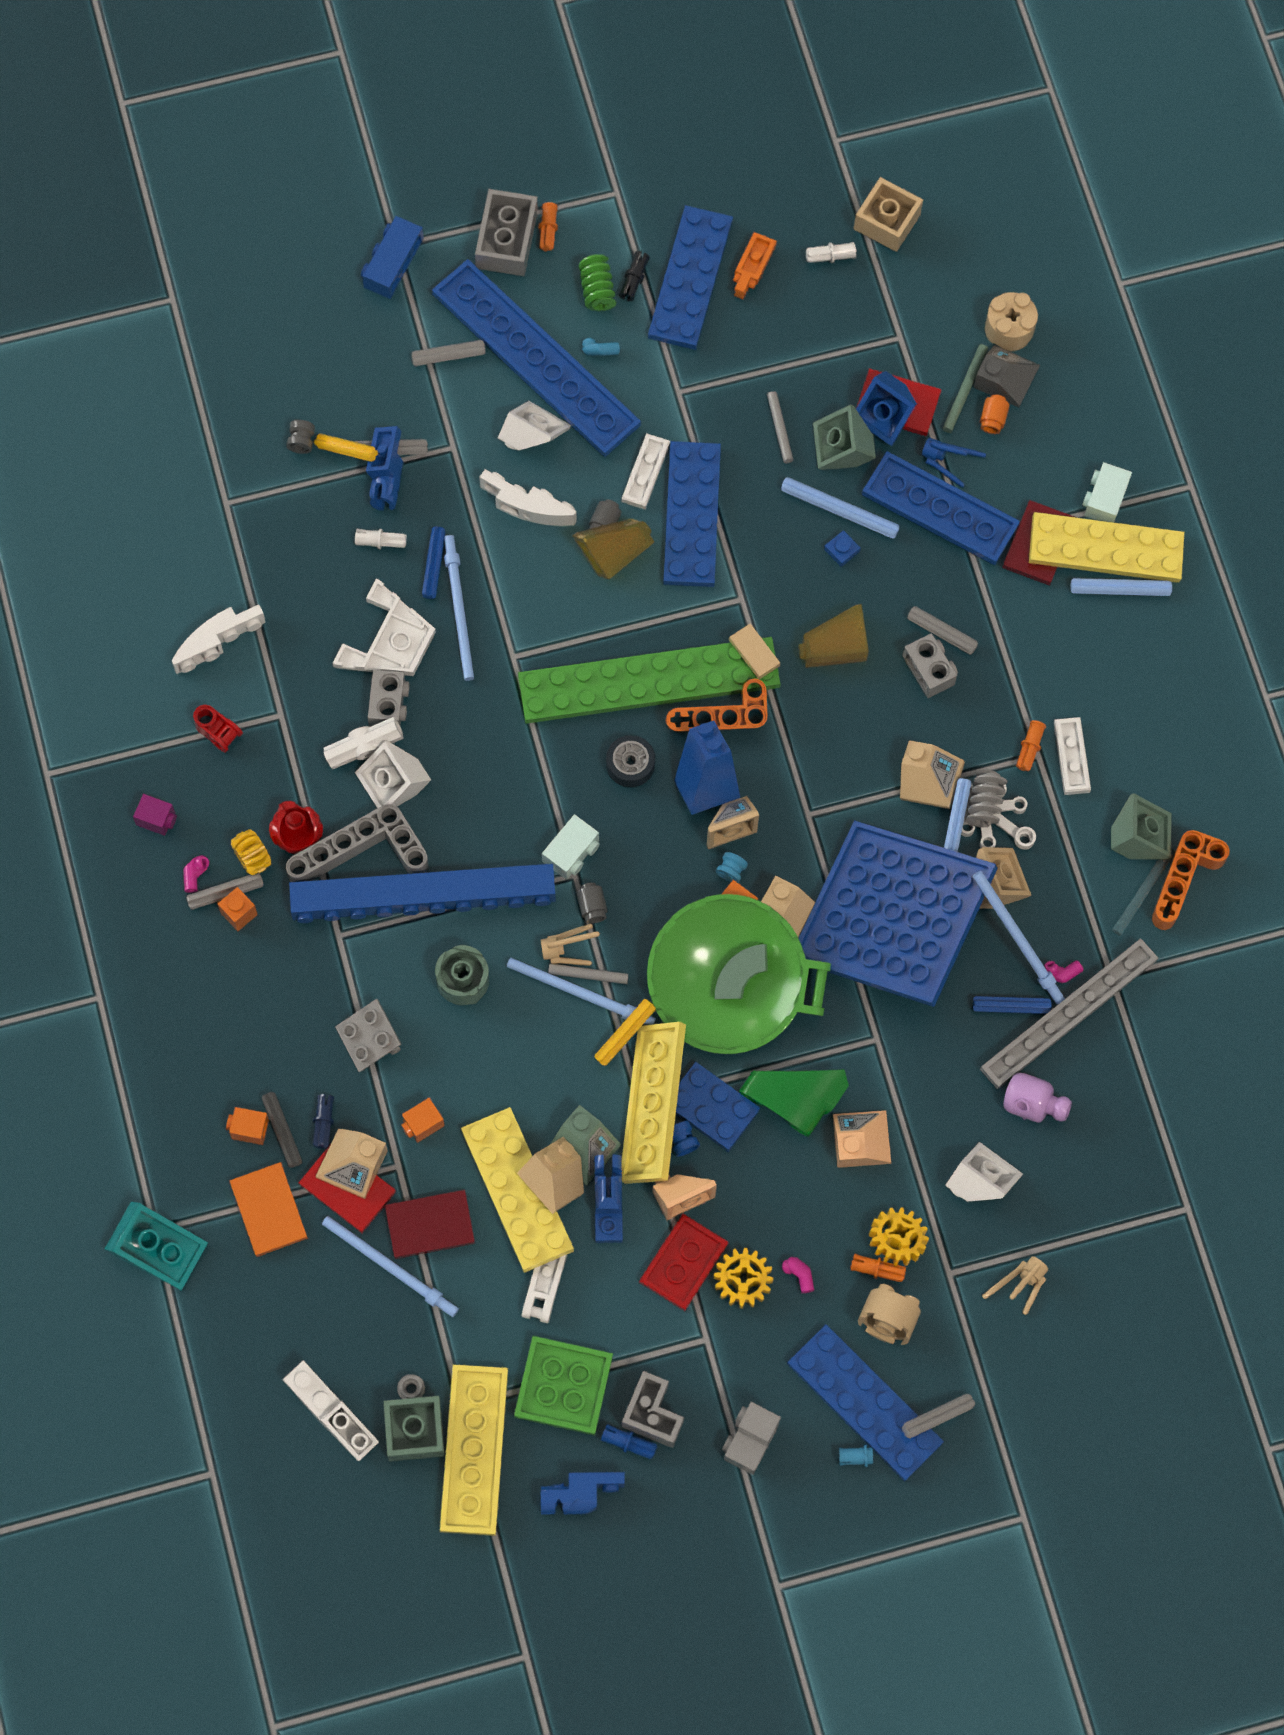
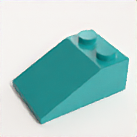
(156, 1245)

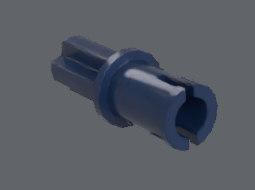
(323, 1121)

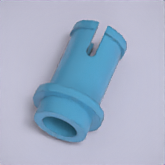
(856, 1456)

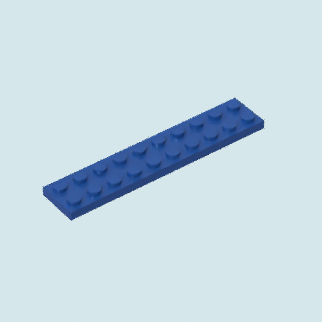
(536, 358)

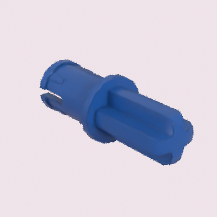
(629, 1442)

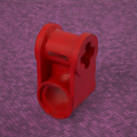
(219, 731)

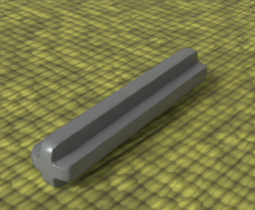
(282, 1129)

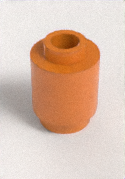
(994, 414)

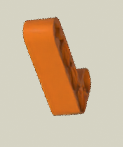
(716, 712)
(1181, 880)

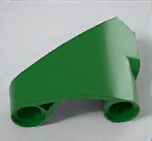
(797, 1095)

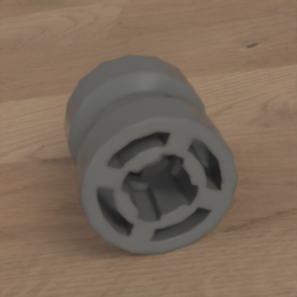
(300, 437)

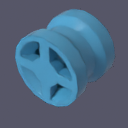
(731, 867)

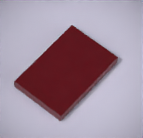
(1018, 555)
(429, 1224)

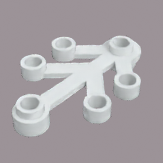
(1004, 824)

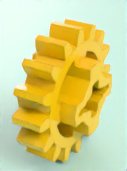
(898, 1236)
(732, 1278)

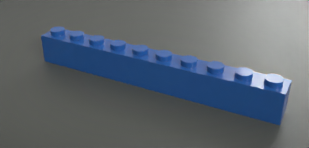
(422, 892)

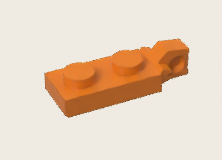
(753, 263)

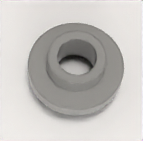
(407, 1380)

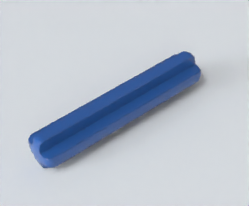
(433, 563)
(1011, 1005)

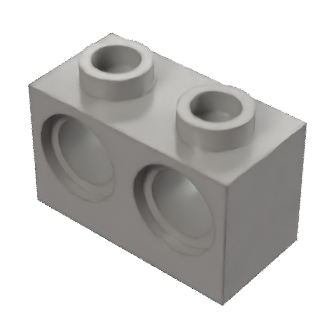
(923, 667)
(382, 699)

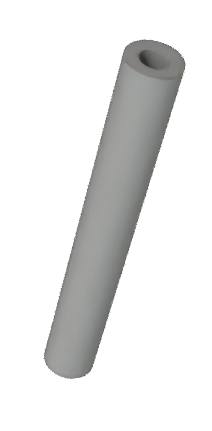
(780, 427)
(586, 973)

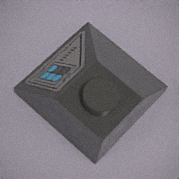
(1005, 375)

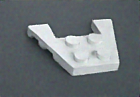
(399, 642)

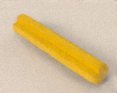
(346, 447)
(625, 1032)

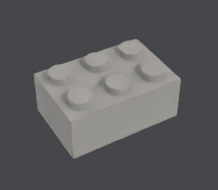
(506, 232)

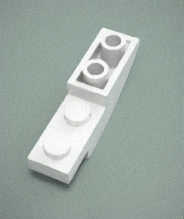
(535, 507)
(206, 640)
(330, 1411)

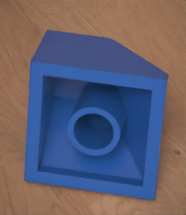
(886, 407)

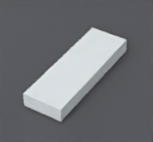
(645, 471)
(1072, 756)

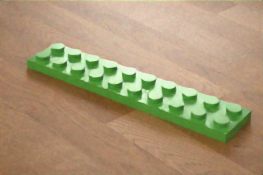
(638, 682)

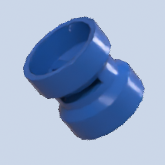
(683, 1140)

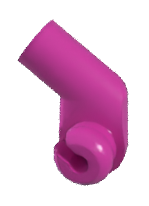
(192, 871)
(1064, 974)
(802, 1271)

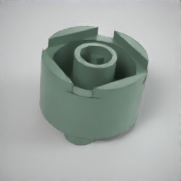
(470, 987)

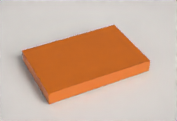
(268, 1209)

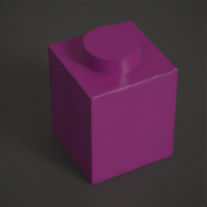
(154, 815)

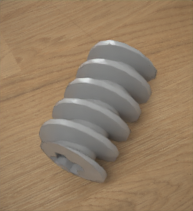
(986, 798)

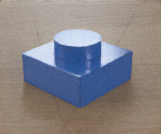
(842, 548)

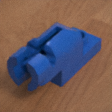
(385, 468)
(608, 1201)
(581, 1493)

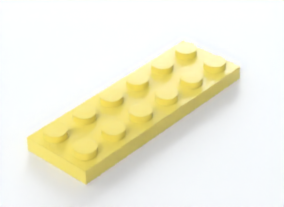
(1106, 547)
(652, 1102)
(499, 1155)
(474, 1450)

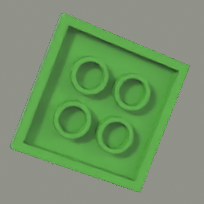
(563, 1385)

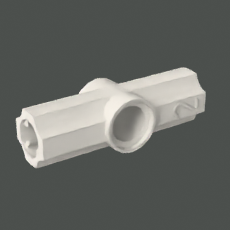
(362, 742)

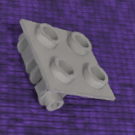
(368, 1035)

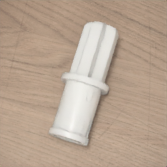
(831, 252)
(379, 538)

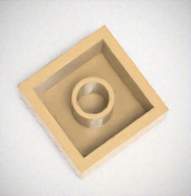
(888, 214)

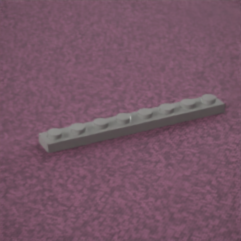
(1068, 1013)

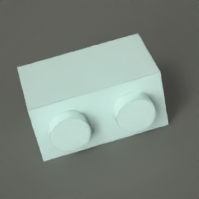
(1107, 493)
(571, 847)

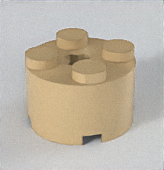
(1011, 321)
(890, 1315)

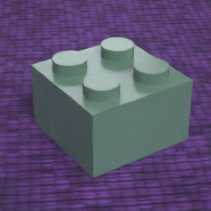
(414, 1428)

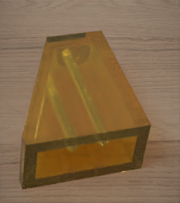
(614, 545)
(836, 641)

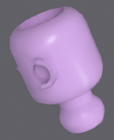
(1034, 1099)

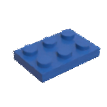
(714, 1107)

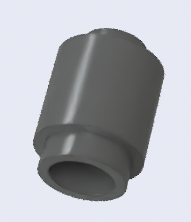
(605, 513)
(592, 903)

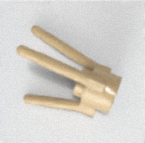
(553, 945)
(1032, 1273)

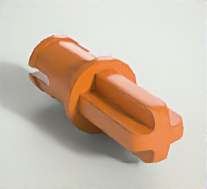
(548, 226)
(1030, 745)
(878, 1268)

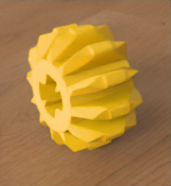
(251, 852)

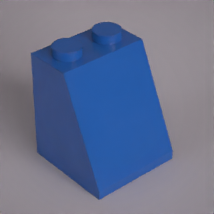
(706, 770)

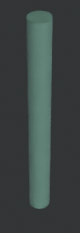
(965, 388)

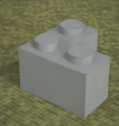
(647, 1417)
(754, 1434)

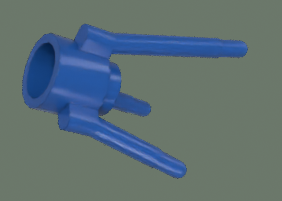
(936, 450)

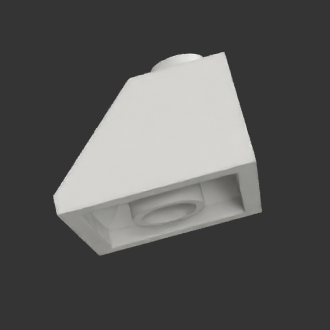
(530, 426)
(392, 775)
(983, 1176)

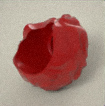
(295, 827)

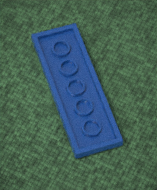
(690, 277)
(940, 508)
(692, 514)
(863, 1402)

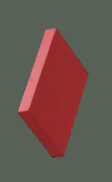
(926, 400)
(351, 1208)
(683, 1262)

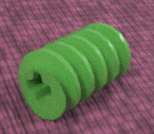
(597, 283)

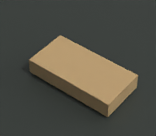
(754, 651)

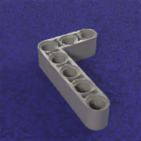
(360, 843)

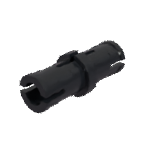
(634, 276)

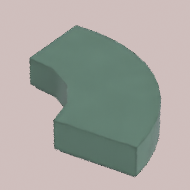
(739, 971)

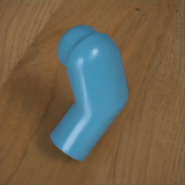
(592, 348)

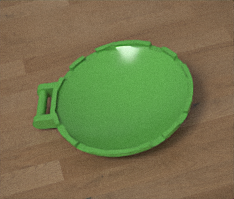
(695, 950)

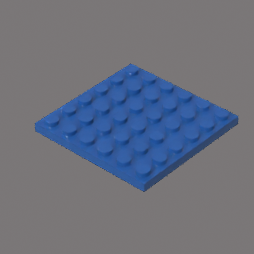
(894, 912)

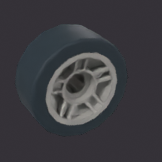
(640, 752)

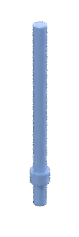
(452, 562)
(1045, 978)
(575, 990)
(431, 1296)

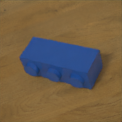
(392, 257)

